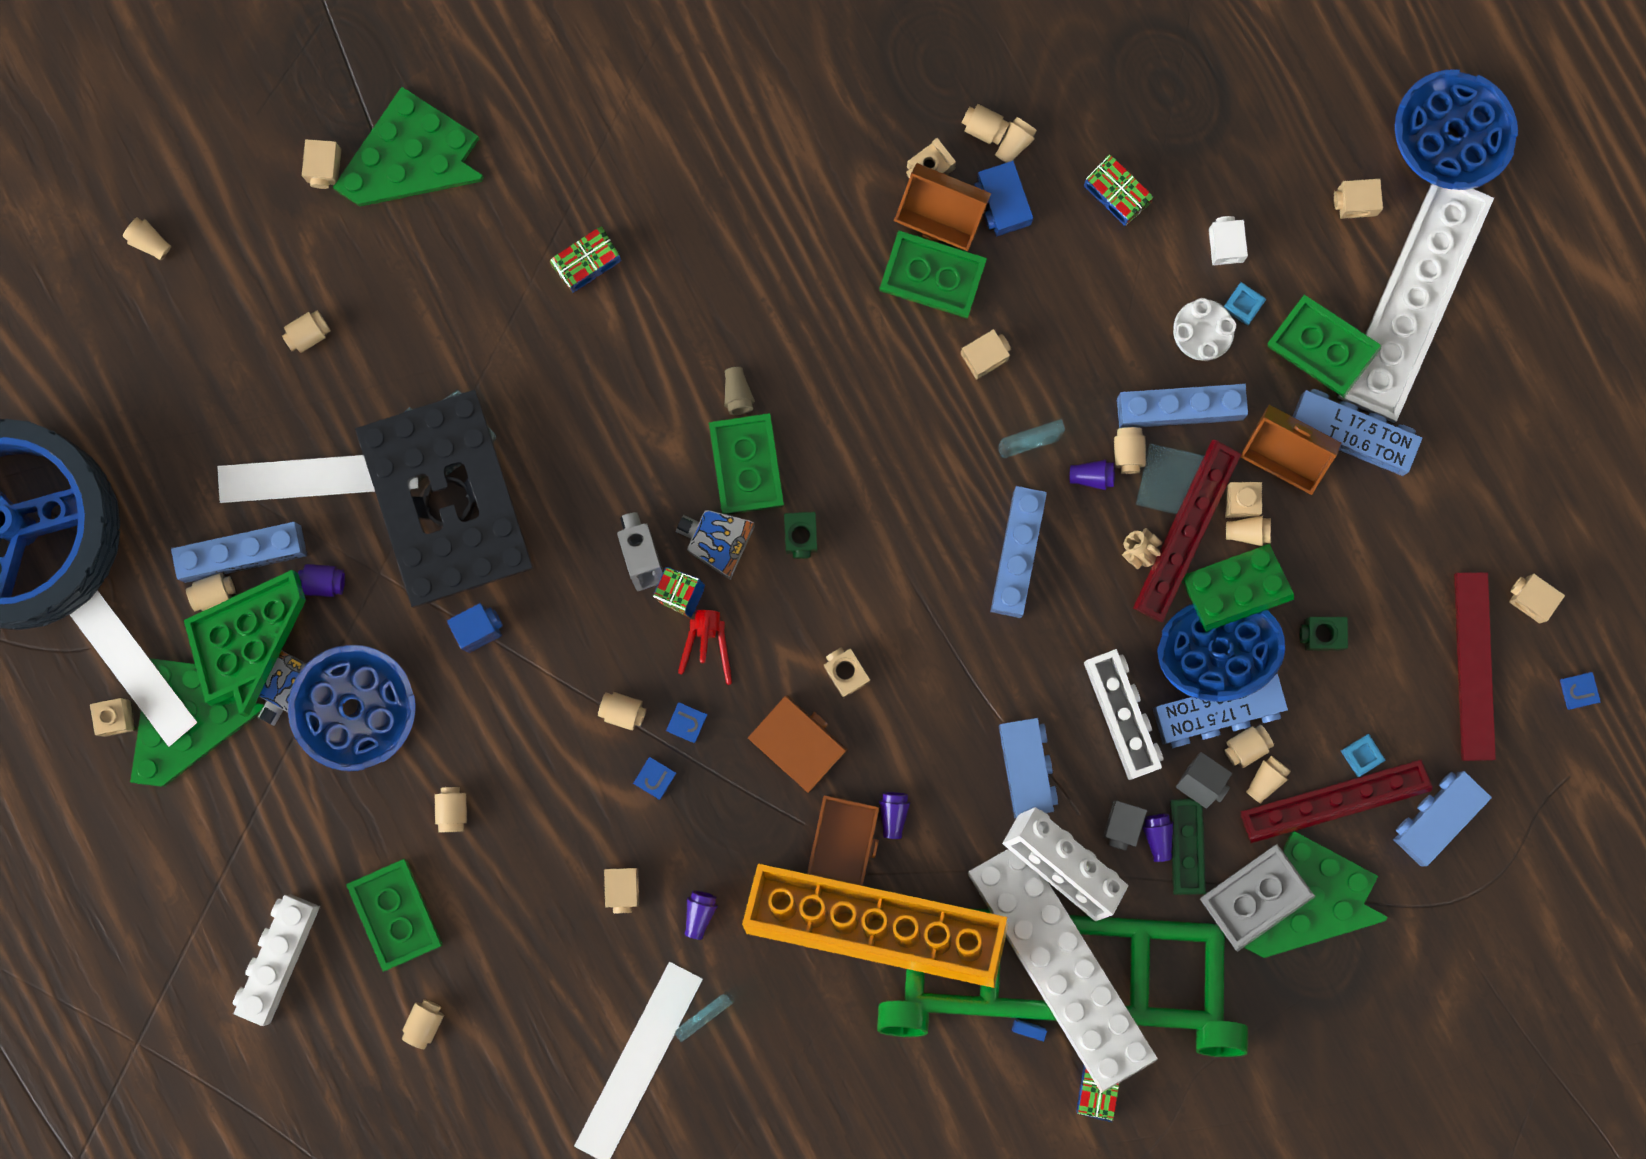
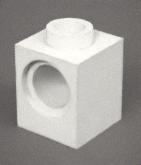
(1228, 241)

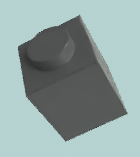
(1204, 781)
(1124, 825)

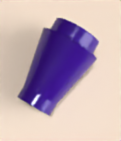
(1094, 474)
(894, 811)
(1159, 834)
(700, 911)

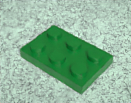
(933, 274)
(1324, 346)
(746, 464)
(1237, 587)
(394, 915)

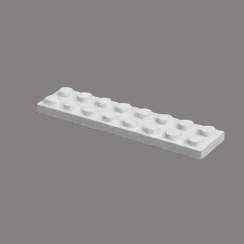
(1418, 296)
(1064, 970)

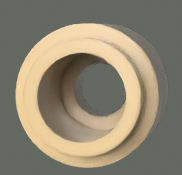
(985, 124)
(305, 331)
(1130, 450)
(210, 591)
(621, 710)
(1248, 746)
(450, 810)
(422, 1024)

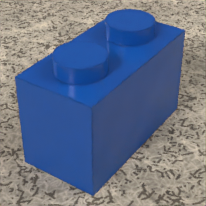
(1008, 204)
(475, 627)

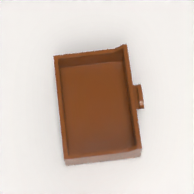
(942, 207)
(1290, 449)
(798, 743)
(843, 840)

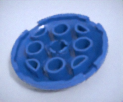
(1470, 107)
(1224, 660)
(373, 730)

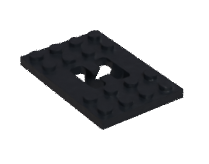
(463, 551)

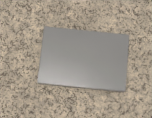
(1257, 897)

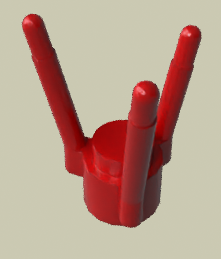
(706, 625)

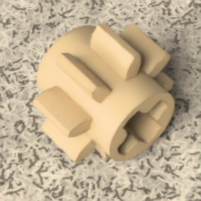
(1141, 548)

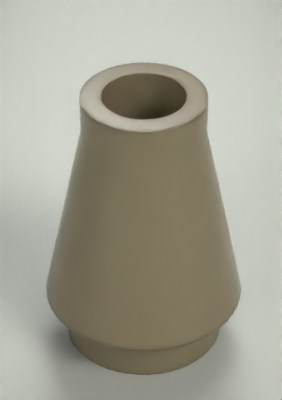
(737, 392)

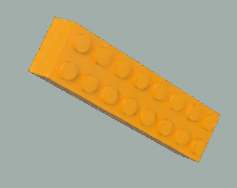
(876, 925)

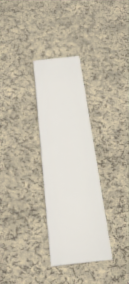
(295, 479)
(133, 669)
(638, 1062)

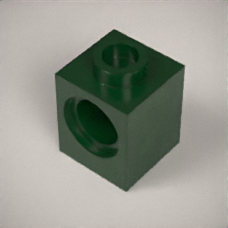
(803, 520)
(1338, 633)

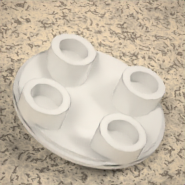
(1204, 329)

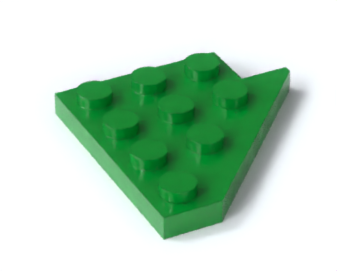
(409, 154)
(242, 639)
(159, 764)
(1338, 901)

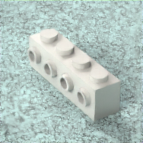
(1122, 714)
(1065, 864)
(276, 959)

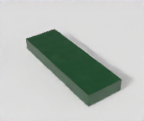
(1187, 847)

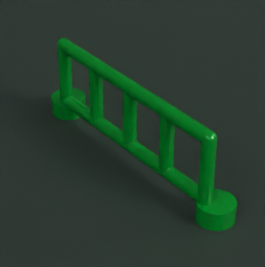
(1213, 1034)

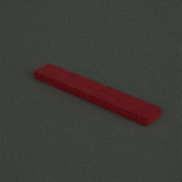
(1187, 531)
(1474, 666)
(1336, 801)

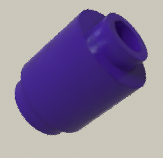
(322, 580)

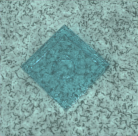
(1031, 439)
(1167, 478)
(704, 1016)

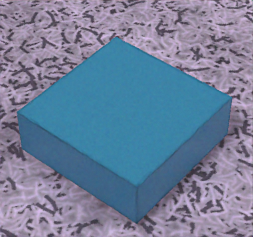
(1244, 303)
(1363, 755)

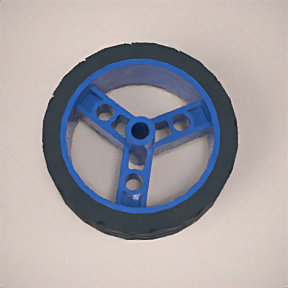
(87, 504)

